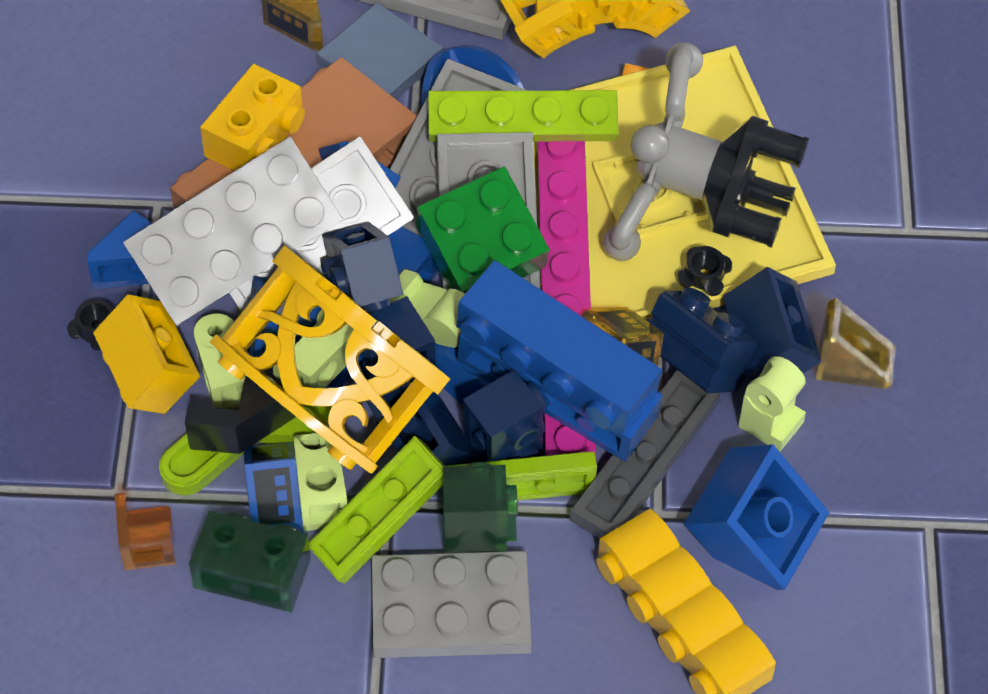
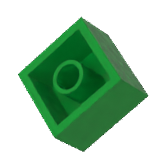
(481, 225)

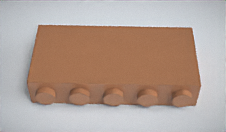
(338, 108)

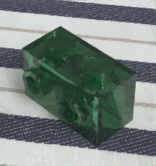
(478, 508)
(250, 560)

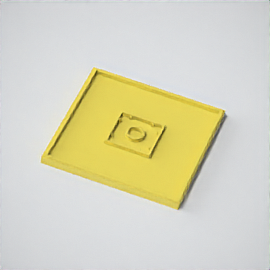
(715, 106)

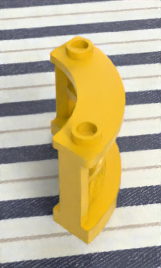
(567, 20)
(397, 363)

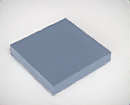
(382, 49)

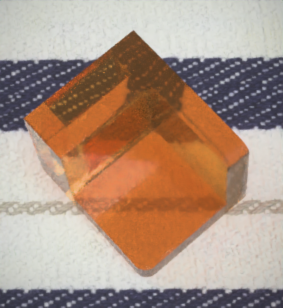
(144, 535)

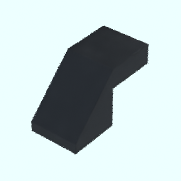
(236, 429)

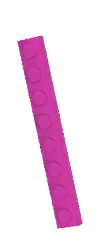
(567, 268)

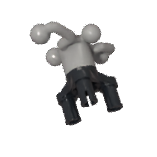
(706, 167)

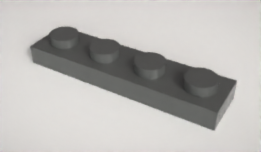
(625, 486)

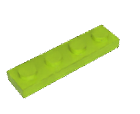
(548, 114)

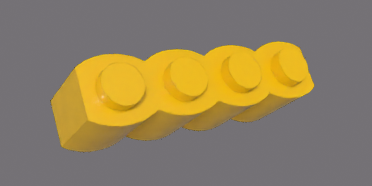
(684, 607)

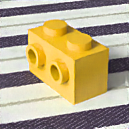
(252, 118)
(146, 354)

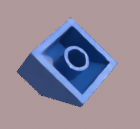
(757, 515)

